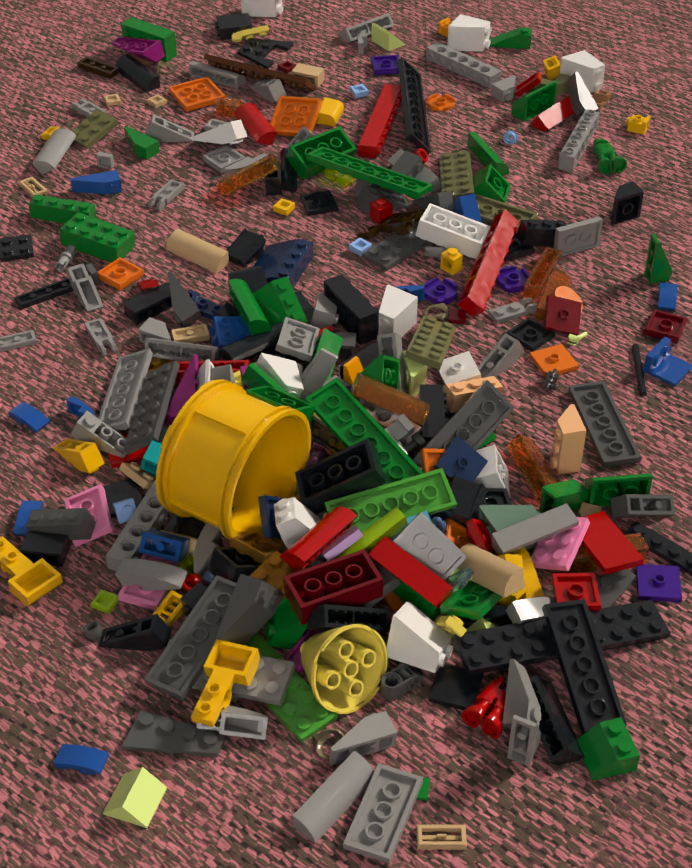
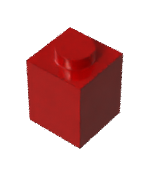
(380, 210)

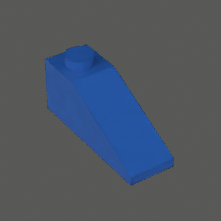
(98, 183)

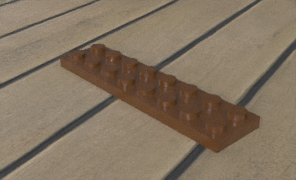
(259, 72)

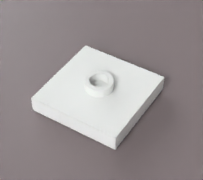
(459, 369)

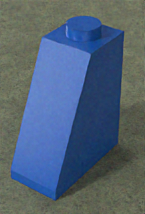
(467, 207)

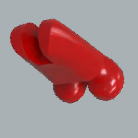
(489, 702)

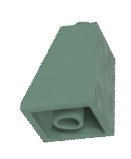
(502, 516)

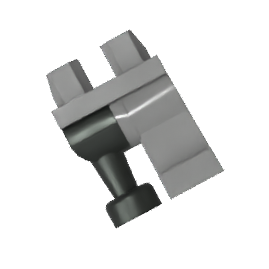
(401, 430)

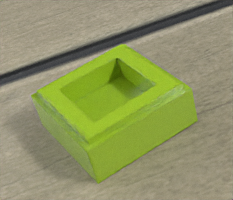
(104, 601)

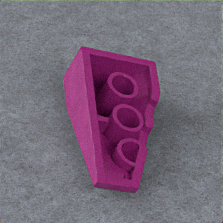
(144, 49)
(184, 390)

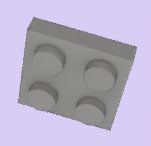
(222, 158)

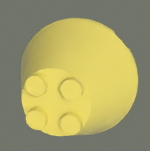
(344, 666)

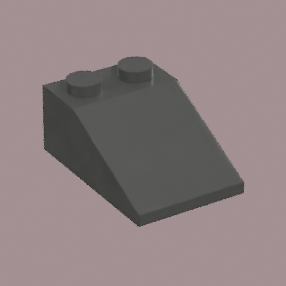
(248, 610)

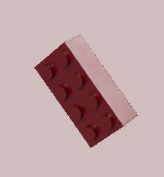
(341, 581)

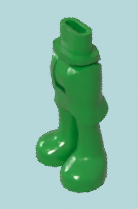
(607, 157)

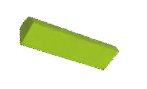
(387, 526)

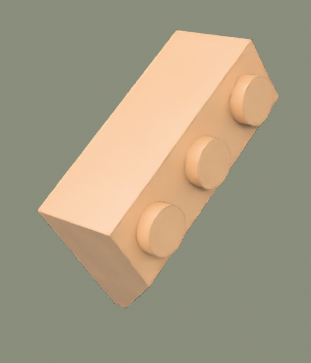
(460, 392)
(568, 442)

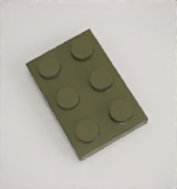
(93, 128)

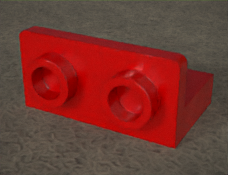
(479, 535)

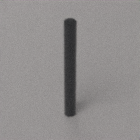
(639, 370)

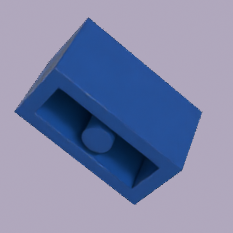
(164, 545)

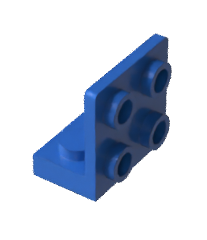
(227, 330)
(665, 366)

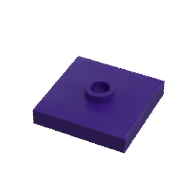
(385, 64)
(658, 583)

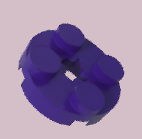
(512, 279)
(440, 291)

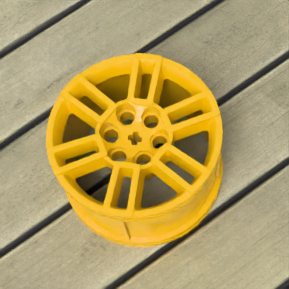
(227, 454)

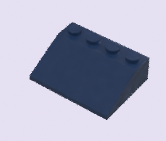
(286, 259)

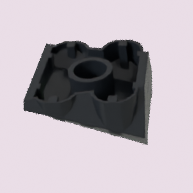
(246, 247)
(468, 498)

